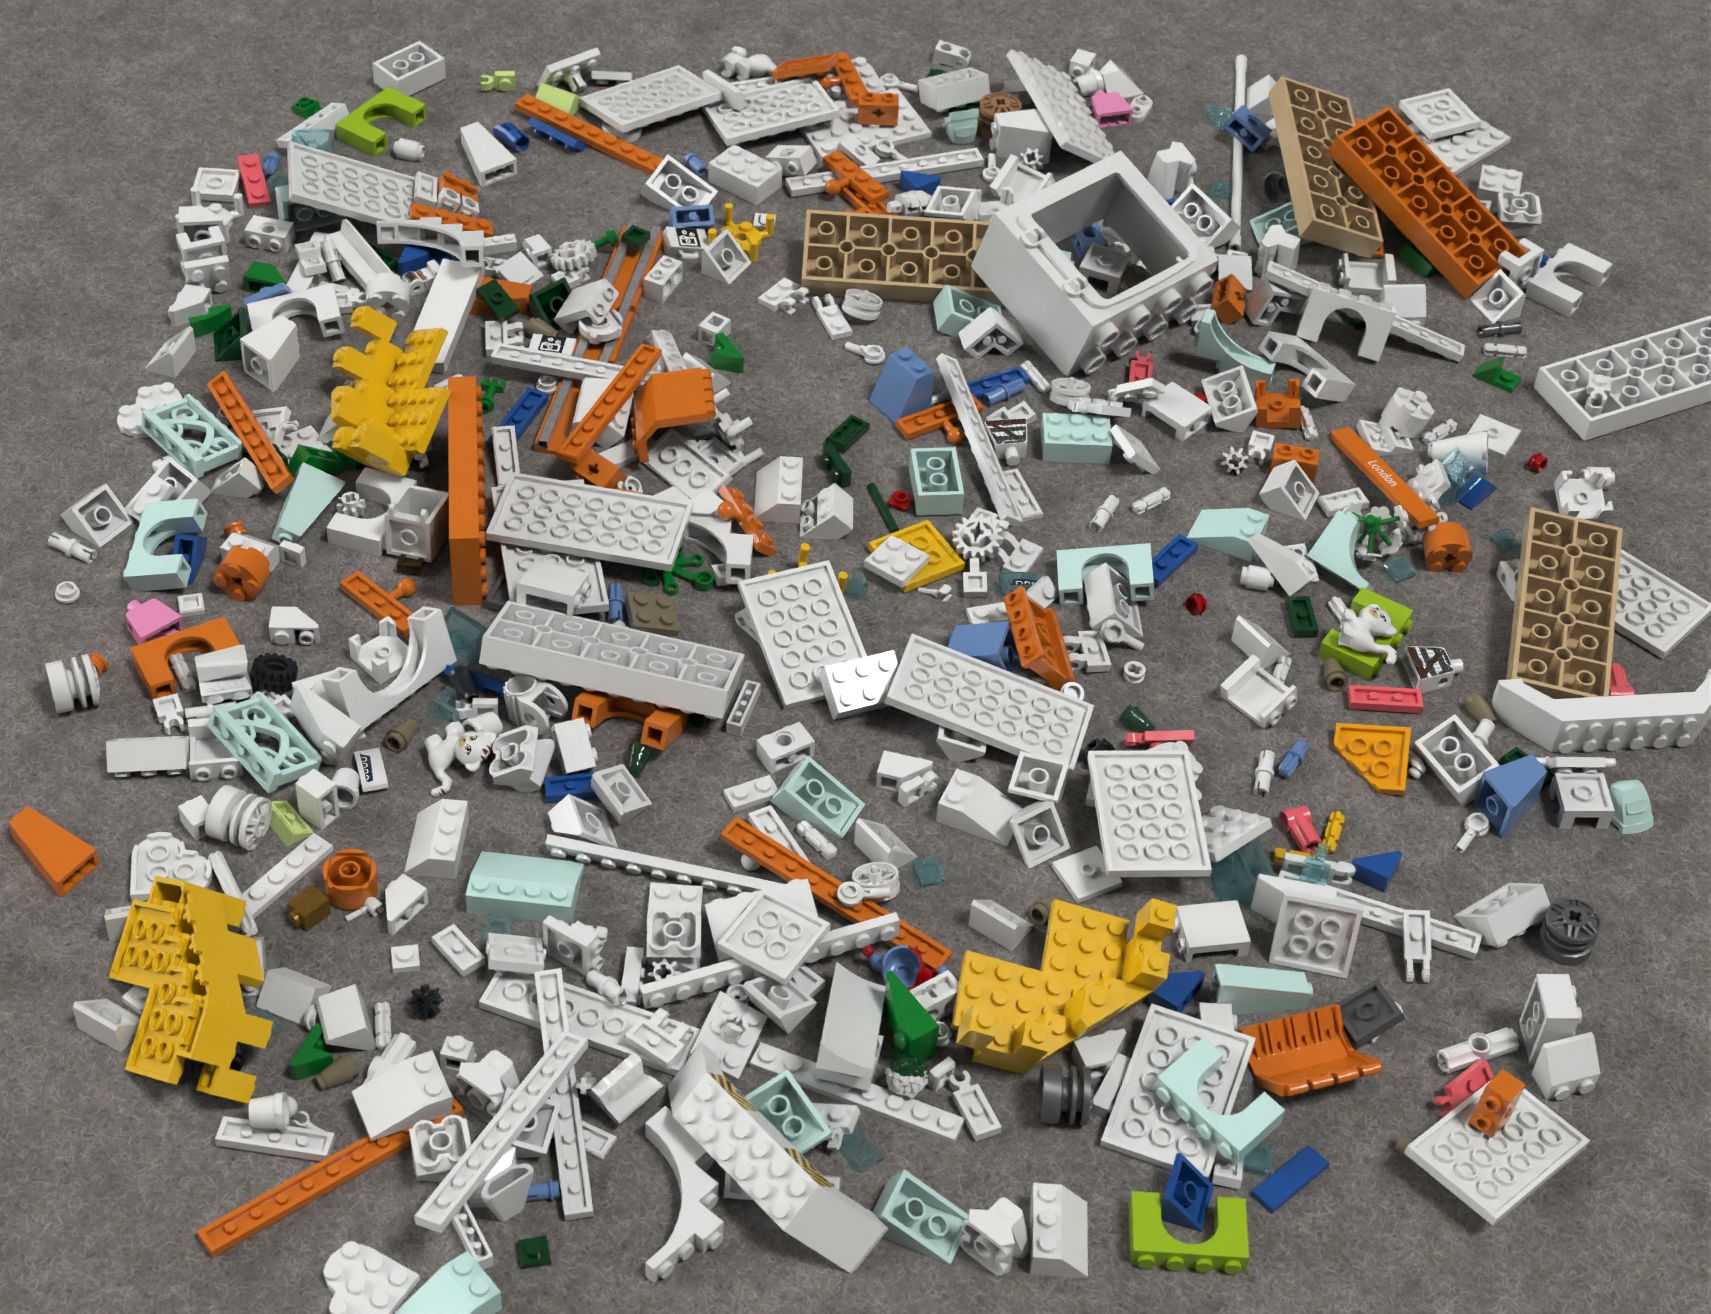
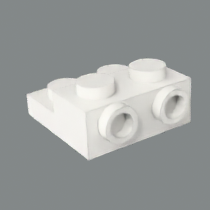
(573, 946)

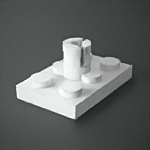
(571, 70)
(730, 1033)

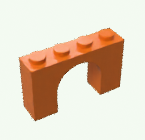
(152, 657)
(660, 724)

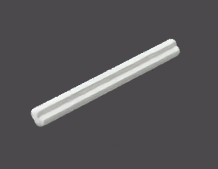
(230, 888)

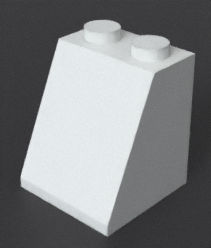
(1020, 130)
(271, 351)

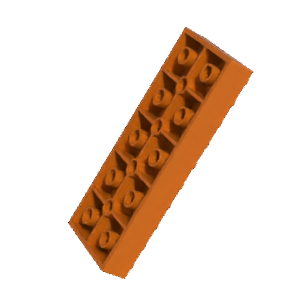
(1425, 200)
(466, 492)

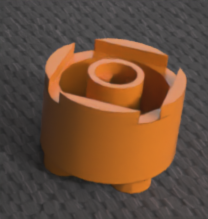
(1447, 547)
(242, 573)
(350, 879)

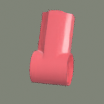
(1618, 682)
(1299, 824)

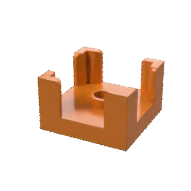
(1278, 409)

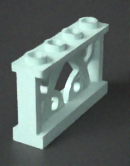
(161, 426)
(269, 721)

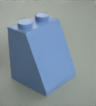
(903, 386)
(989, 643)
(1509, 792)

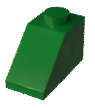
(260, 276)
(321, 459)

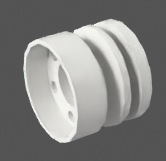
(72, 683)
(238, 817)

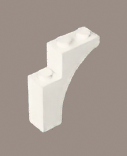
(732, 549)

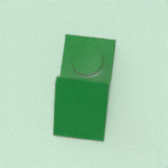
(726, 355)
(1492, 373)
(311, 1056)

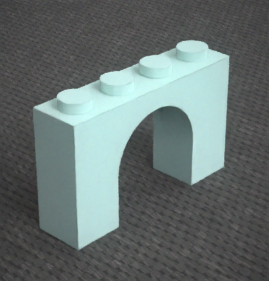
(157, 523)
(1130, 560)
(1232, 1134)

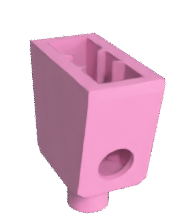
(1110, 109)
(151, 620)

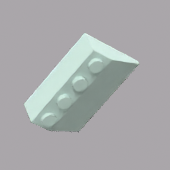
(524, 887)

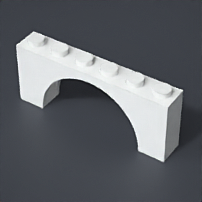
(427, 657)

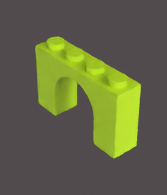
(387, 104)
(1368, 663)
(1155, 1247)

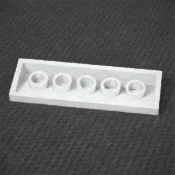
(450, 305)
(851, 1025)

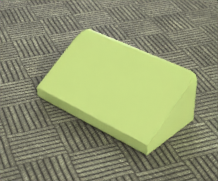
(288, 823)

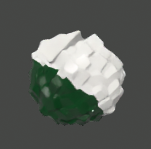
(906, 1075)

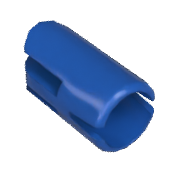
(511, 136)

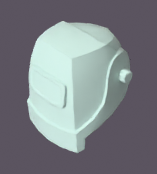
(961, 125)
(1631, 806)

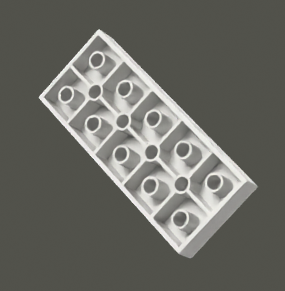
(1648, 379)
(612, 659)

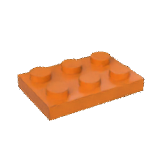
(805, 66)

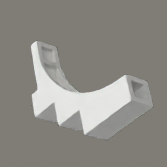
(430, 232)
(699, 1194)

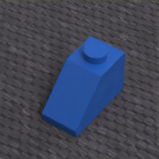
(193, 550)
(1177, 990)

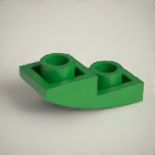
(306, 107)
(210, 322)

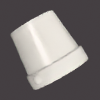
(1089, 83)
(484, 723)
(347, 787)
(270, 1112)

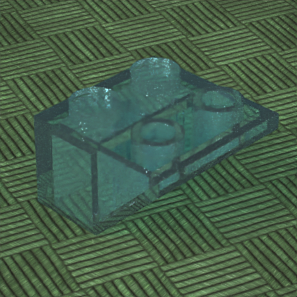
(1238, 873)

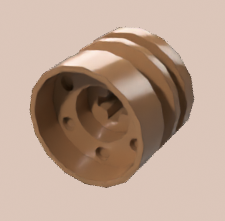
(994, 103)

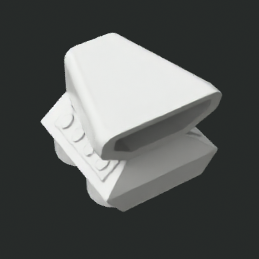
(1172, 170)
(1518, 212)
(1279, 248)
(223, 675)
(521, 759)
(675, 938)
(485, 1084)
(624, 1089)
(438, 1147)
(505, 1187)
(995, 1236)

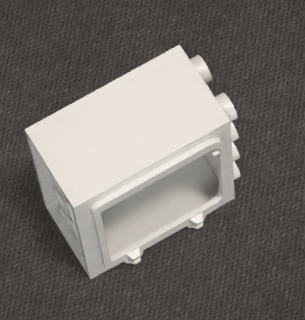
(1057, 301)

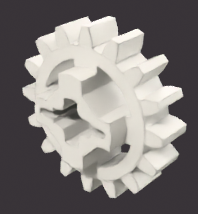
(573, 255)
(977, 537)

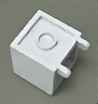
(417, 523)

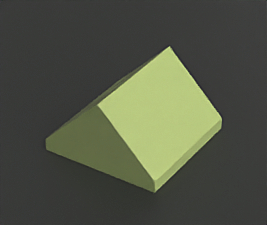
(559, 98)

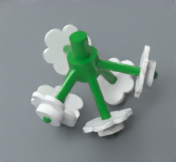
(1374, 524)

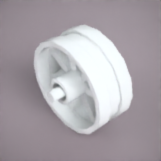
(862, 304)
(1068, 389)
(878, 876)

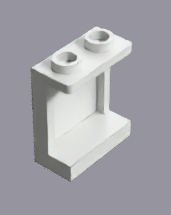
(1021, 178)
(1365, 276)
(586, 301)
(1179, 410)
(555, 584)
(1258, 693)
(209, 755)
(1211, 929)

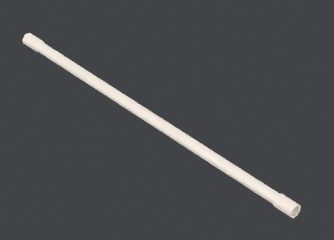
(1240, 68)

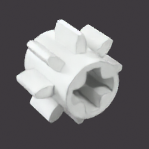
(1029, 156)
(1229, 456)
(351, 504)
(661, 967)

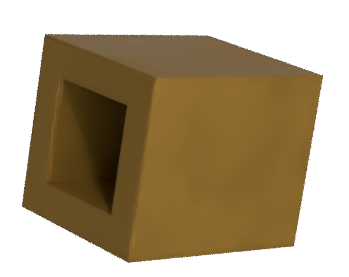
(308, 908)

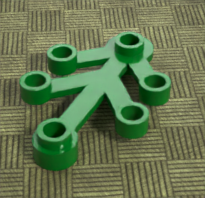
(703, 580)

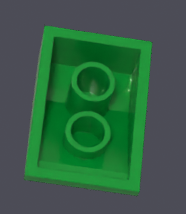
(909, 1024)

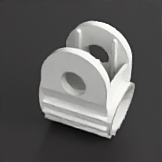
(527, 695)

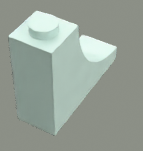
(1336, 549)

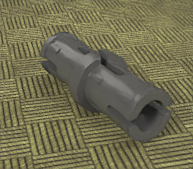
(1500, 329)

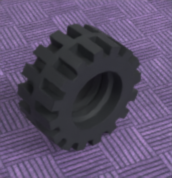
(274, 672)

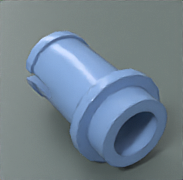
(692, 161)
(543, 1191)

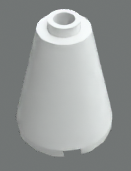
(1472, 445)

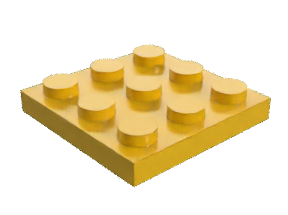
(926, 538)

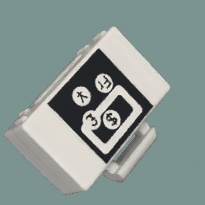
(684, 242)
(553, 344)

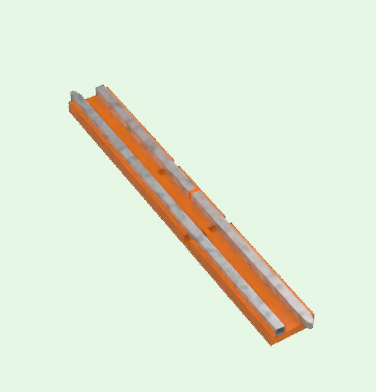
(626, 274)

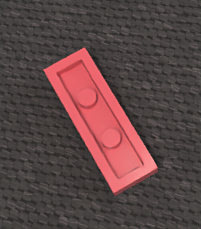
(253, 181)
(1385, 699)

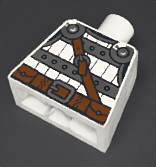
(1008, 439)
(1430, 667)

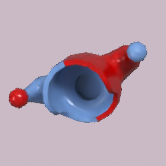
(905, 963)

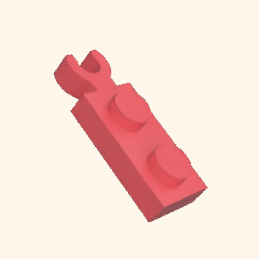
(1140, 367)
(1155, 738)
(1464, 1086)

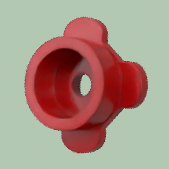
(901, 500)

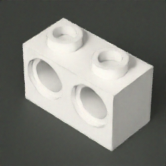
(662, 279)
(938, 995)

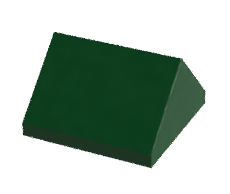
(548, 301)
(228, 336)

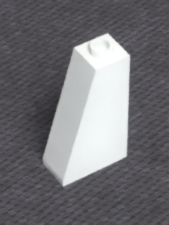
(487, 155)

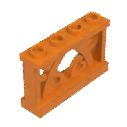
(1038, 638)

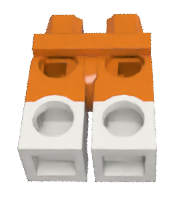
(456, 195)

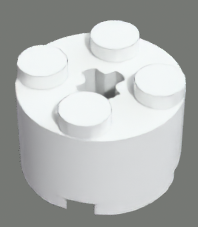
(388, 296)
(1407, 412)

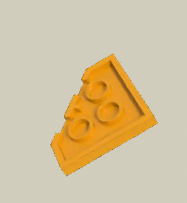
(1376, 753)

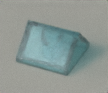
(465, 637)

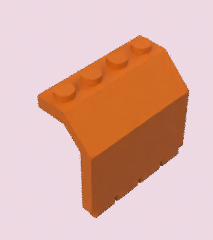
(670, 401)
(1305, 1052)

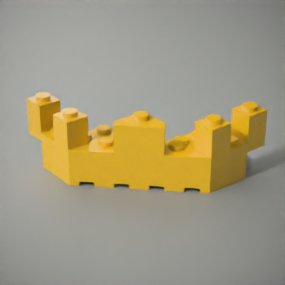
(389, 409)
(194, 977)
(1085, 980)

